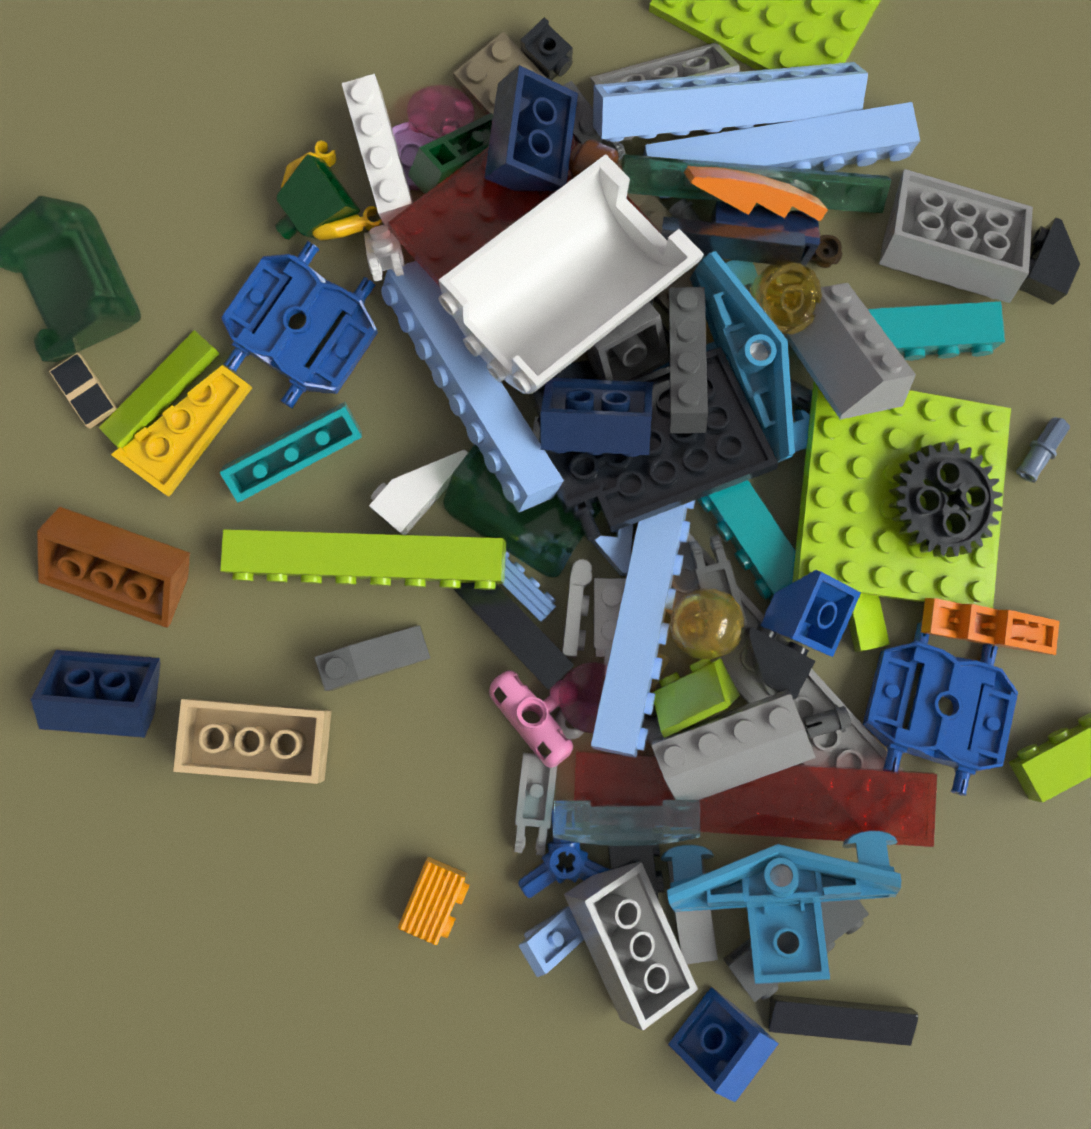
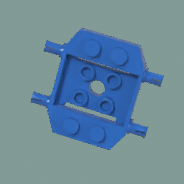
(261, 318)
(966, 740)

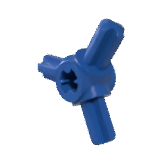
(550, 871)

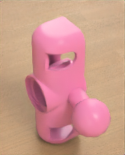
(520, 700)

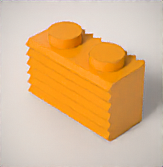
(432, 901)

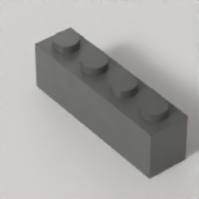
(687, 360)
(838, 918)

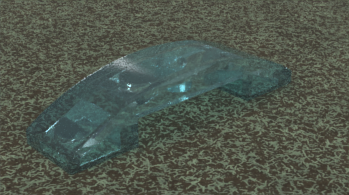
(626, 824)

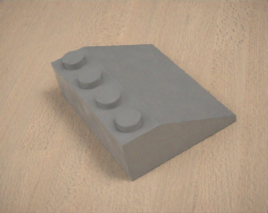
(958, 236)

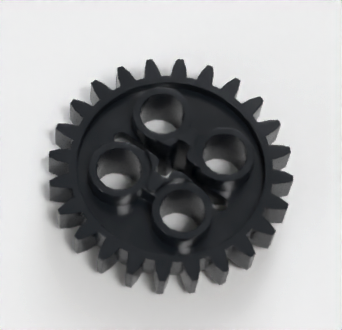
(945, 500)

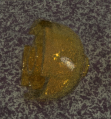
(788, 295)
(706, 623)

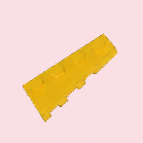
(179, 437)

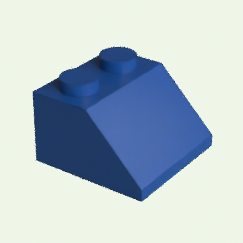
(812, 611)
(723, 1045)

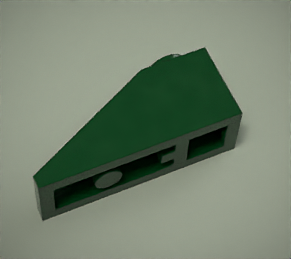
(449, 153)

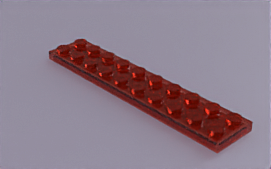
(787, 803)

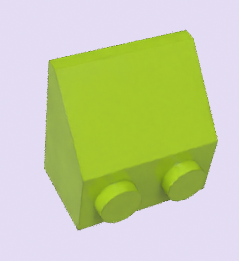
(693, 696)

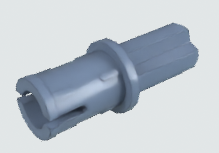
(1043, 449)

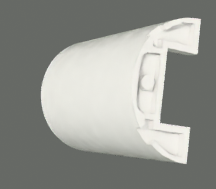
(562, 278)

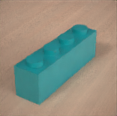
(943, 329)
(291, 452)
(755, 536)

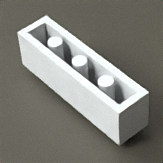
(378, 146)

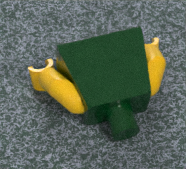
(317, 200)

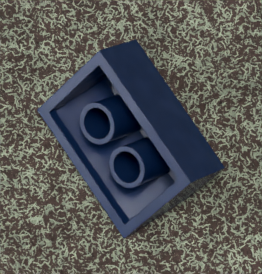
(531, 133)
(764, 218)
(596, 416)
(97, 693)

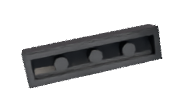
(739, 242)
(842, 1020)

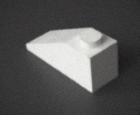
(412, 494)

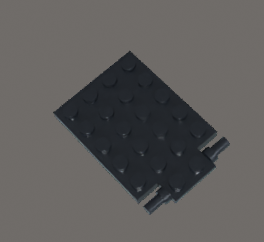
(678, 464)

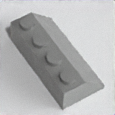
(693, 62)
(851, 356)
(733, 748)
(631, 944)

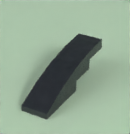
(517, 632)

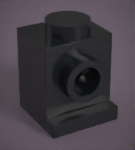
(535, 47)

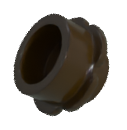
(834, 247)

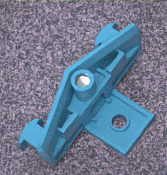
(753, 349)
(784, 896)

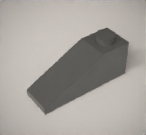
(371, 658)

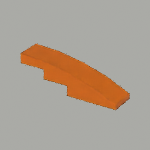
(746, 189)
(990, 626)

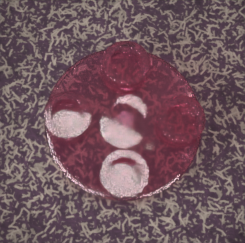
(439, 110)
(581, 695)

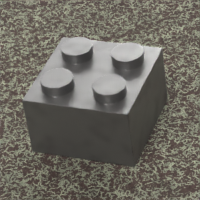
(631, 348)

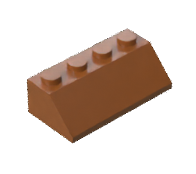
(111, 566)

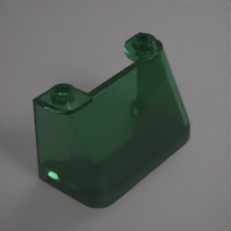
(69, 276)
(537, 536)

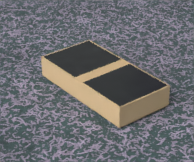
(83, 390)

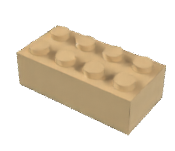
(252, 741)

